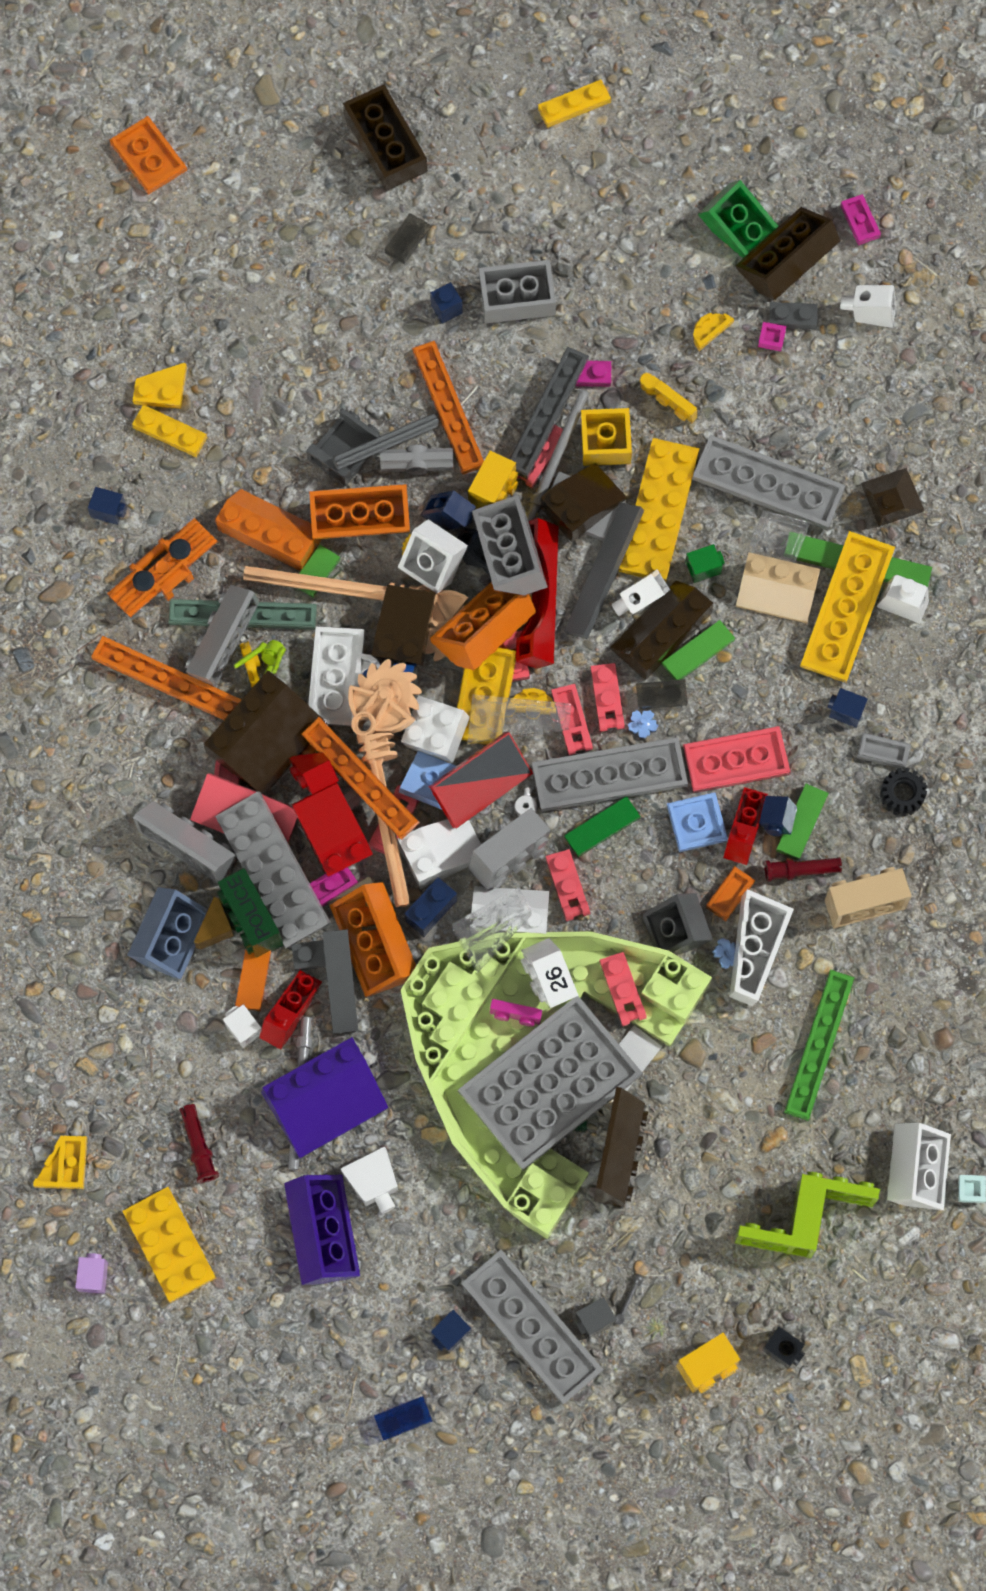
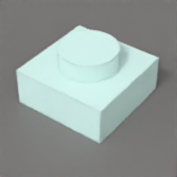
(971, 1188)

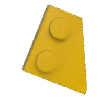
(161, 388)
(65, 1165)

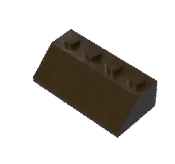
(788, 252)
(662, 628)

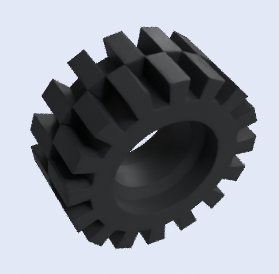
(903, 777)

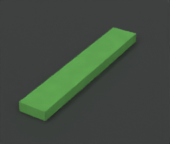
(827, 555)
(819, 1045)

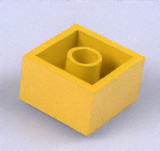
(606, 436)
(493, 481)
(708, 1363)

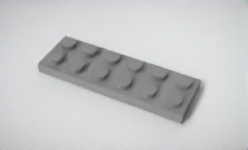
(768, 482)
(609, 774)
(273, 869)
(532, 1327)

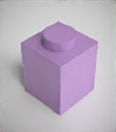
(92, 1274)

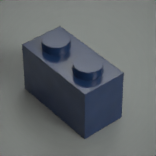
(448, 510)
(430, 907)

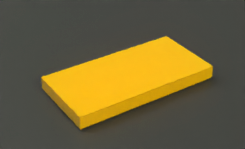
(489, 679)

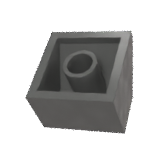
(678, 924)

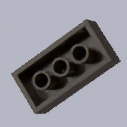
(385, 137)

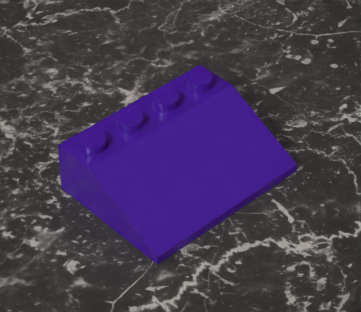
(325, 1097)

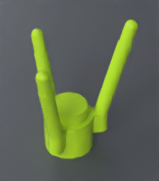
(271, 655)

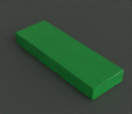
(602, 826)

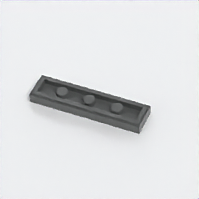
(340, 981)

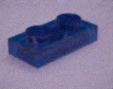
(403, 1418)

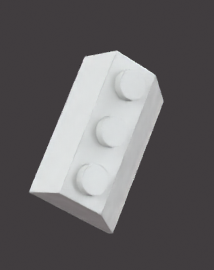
(536, 899)
(919, 1166)

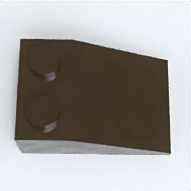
(581, 501)
(404, 625)

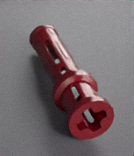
(789, 869)
(201, 1155)

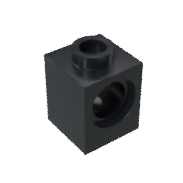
(782, 1336)

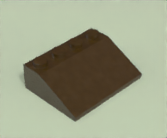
(262, 734)
(620, 1149)

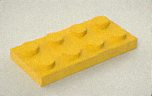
(169, 1244)

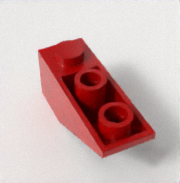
(745, 826)
(289, 1009)

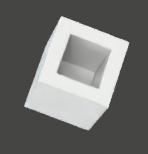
(242, 1025)

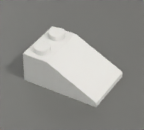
(438, 850)

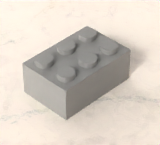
(517, 291)
(509, 849)

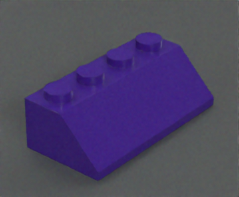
(321, 1229)

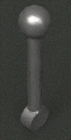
(638, 1279)

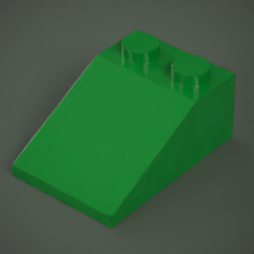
(738, 218)

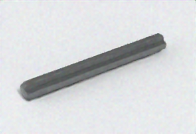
(385, 441)

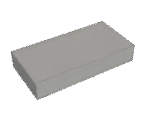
(883, 751)

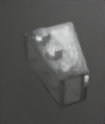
(490, 927)

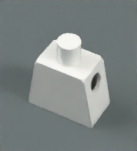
(872, 304)
(649, 588)
(904, 598)
(373, 1179)

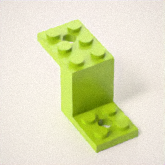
(807, 1214)

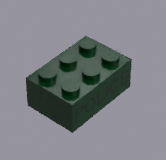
(249, 914)

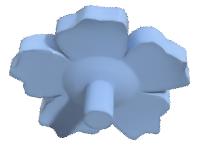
(642, 723)
(725, 951)

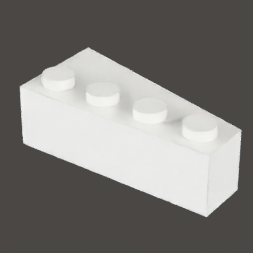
(757, 942)

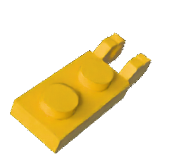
(667, 396)

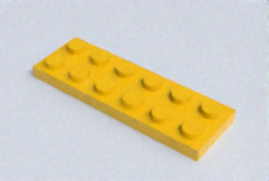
(664, 499)
(847, 606)

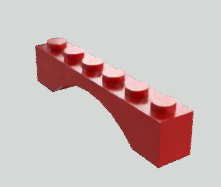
(537, 640)

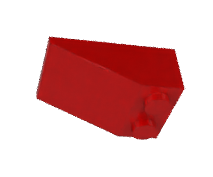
(332, 829)

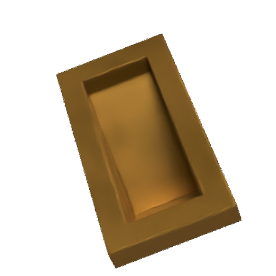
(214, 926)

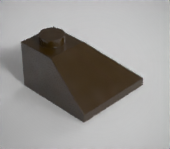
(892, 497)

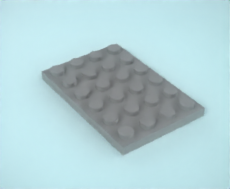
(549, 1082)

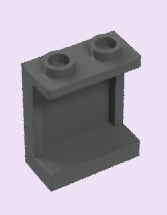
(342, 436)

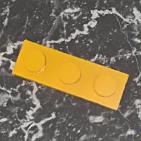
(574, 103)
(169, 431)

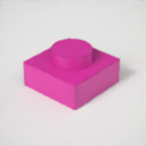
(772, 336)

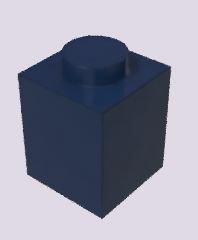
(446, 302)
(107, 506)
(847, 707)
(778, 815)
(450, 1332)

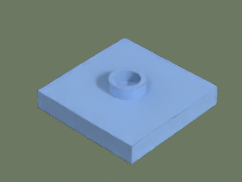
(421, 774)
(697, 822)

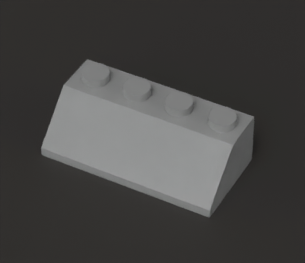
(509, 547)
(223, 635)
(185, 841)

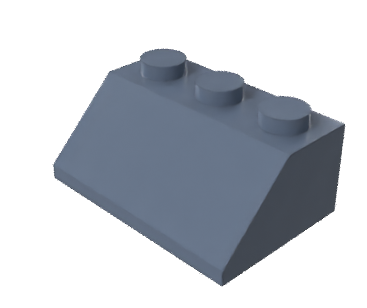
(168, 932)

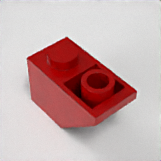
(313, 771)

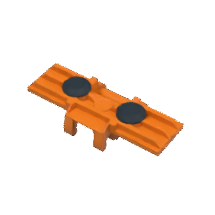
(167, 573)

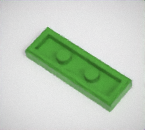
(698, 651)
(808, 810)

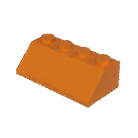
(359, 511)
(267, 529)
(482, 626)
(379, 954)

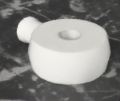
(525, 800)

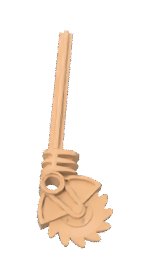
(446, 602)
(386, 702)

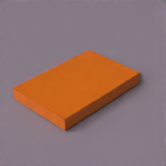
(148, 155)

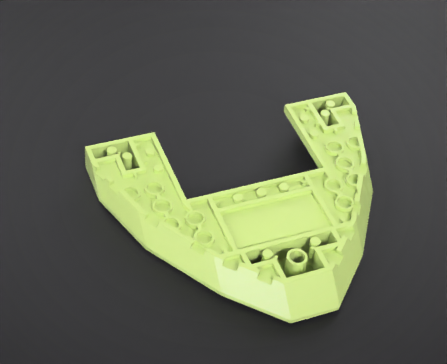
(459, 1038)

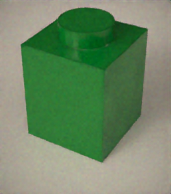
(704, 563)

